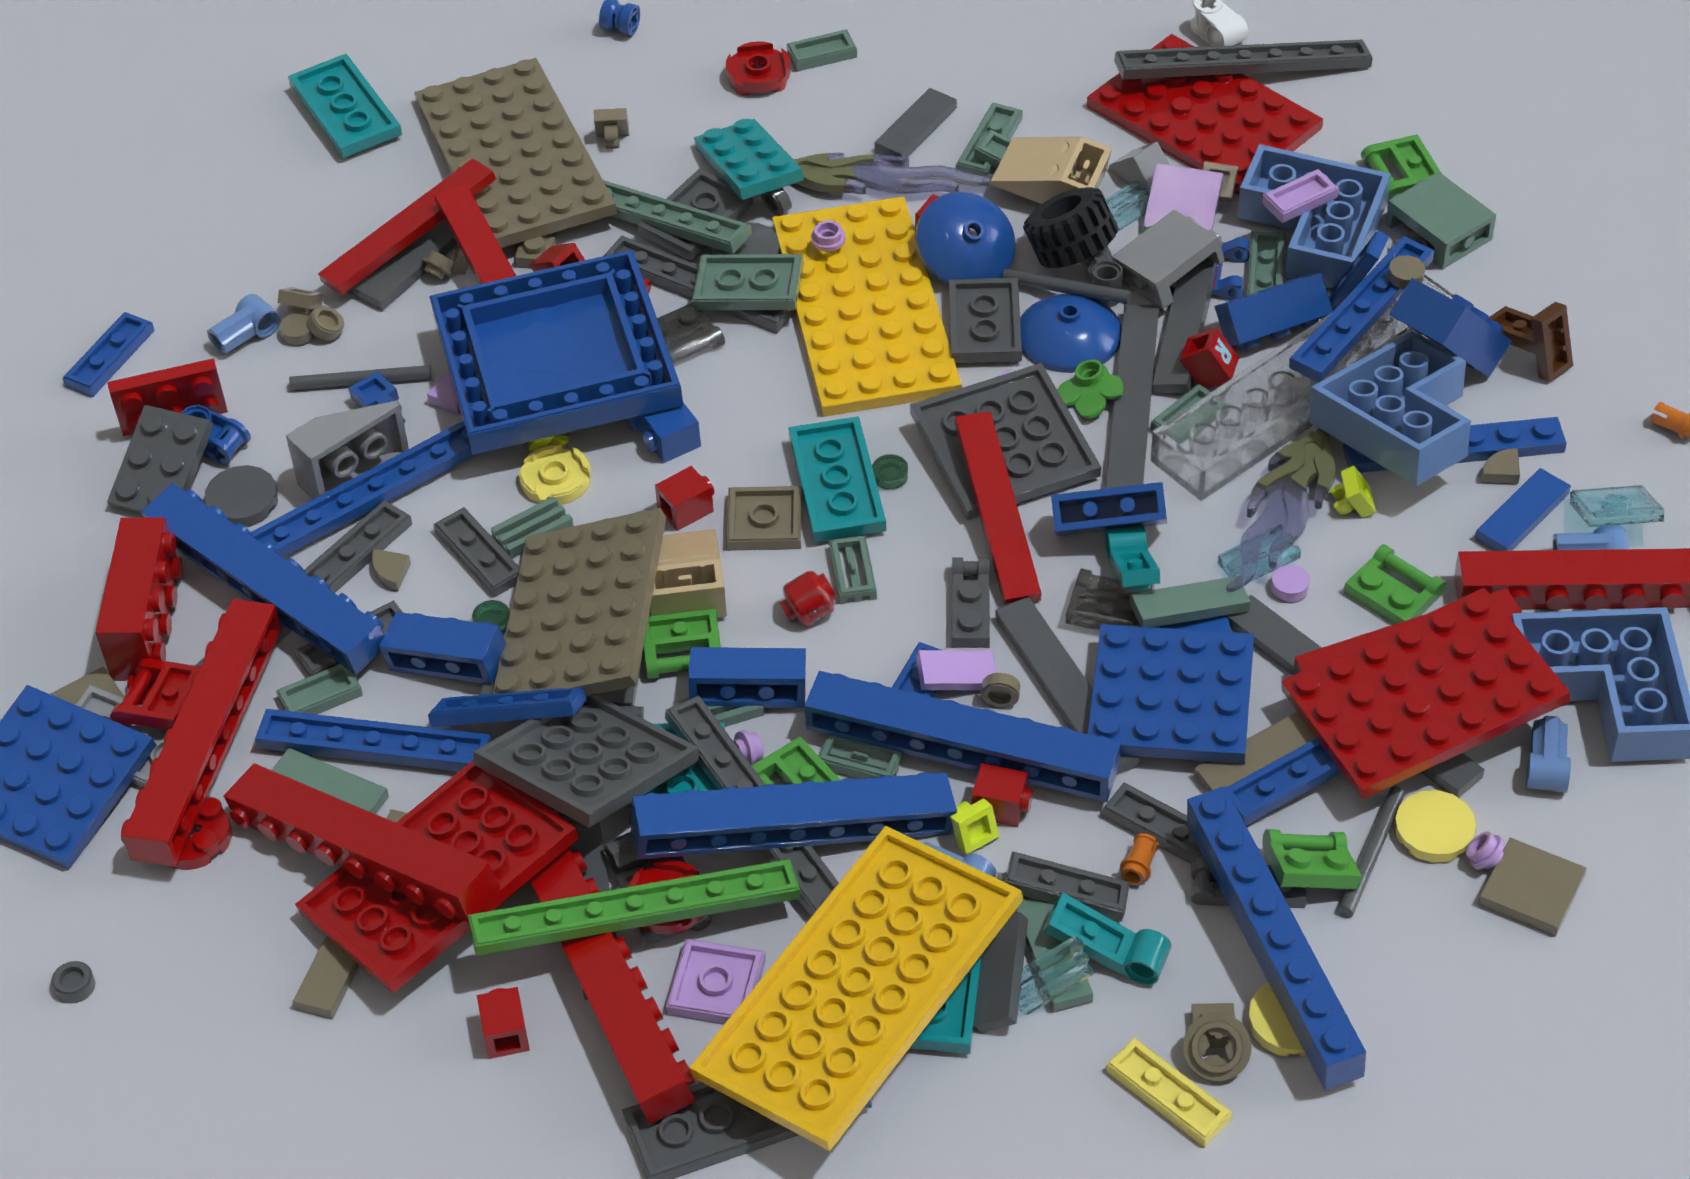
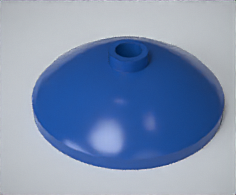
(952, 251)
(1069, 330)

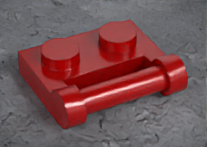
(162, 702)

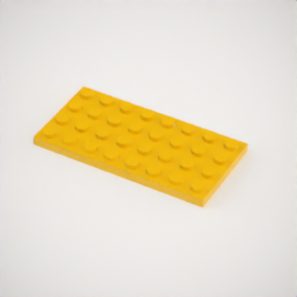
(868, 309)
(856, 987)

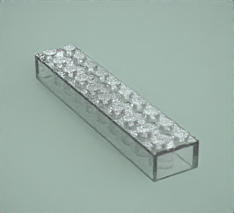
(1253, 412)

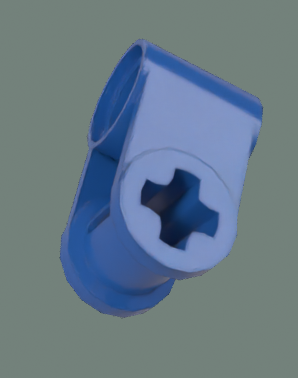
(225, 436)

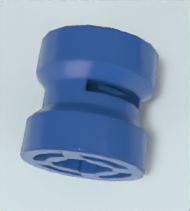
(619, 17)

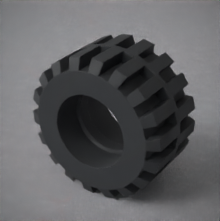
(1070, 227)

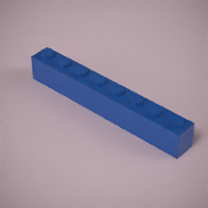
(263, 576)
(962, 735)
(790, 815)
(1276, 939)

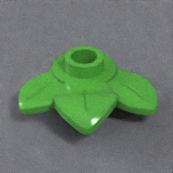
(1091, 388)

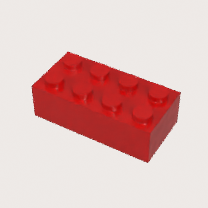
(138, 595)

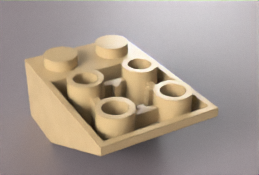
(1051, 165)
(689, 574)

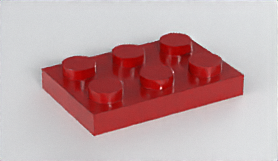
(169, 390)

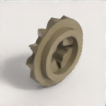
(1215, 1067)

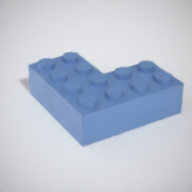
(1330, 234)
(1397, 408)
(1625, 664)

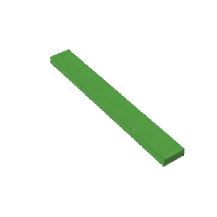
(632, 907)

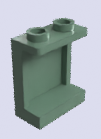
(1443, 217)

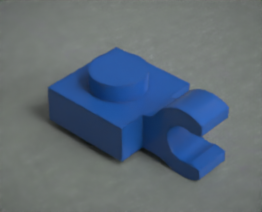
(373, 391)

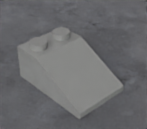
(345, 445)

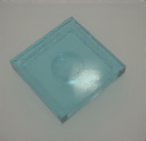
(1616, 506)

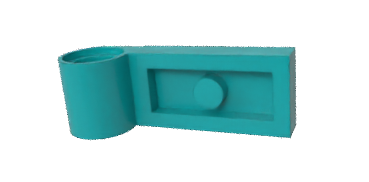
(1130, 557)
(1132, 954)

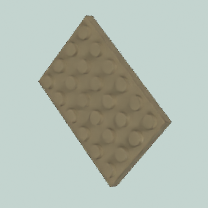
(582, 606)

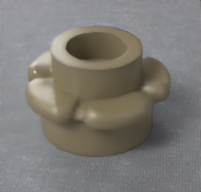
(438, 265)

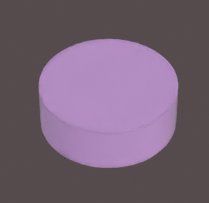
(1290, 583)

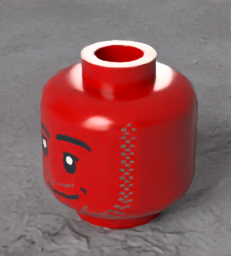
(808, 598)

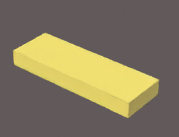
(1169, 1092)

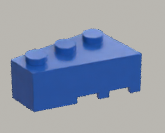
(1452, 325)

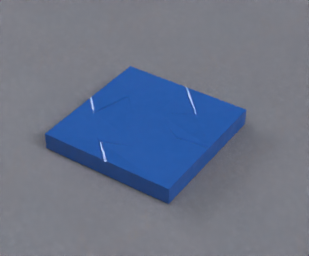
(555, 351)

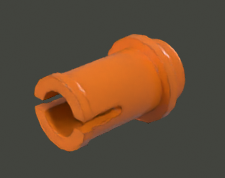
(1676, 420)
(1137, 865)

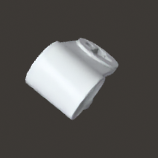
(1218, 23)

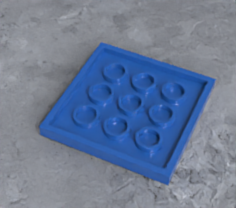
(1173, 692)
(62, 773)

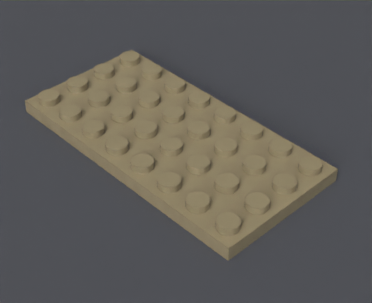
(525, 136)

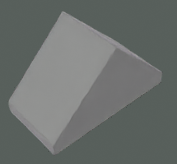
(1139, 164)

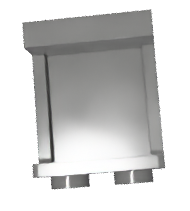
(1165, 255)

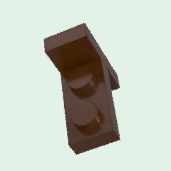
(1541, 334)

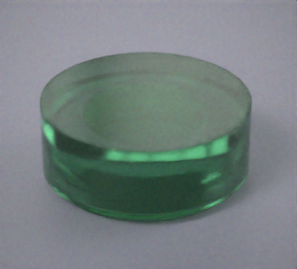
(890, 471)
(492, 612)

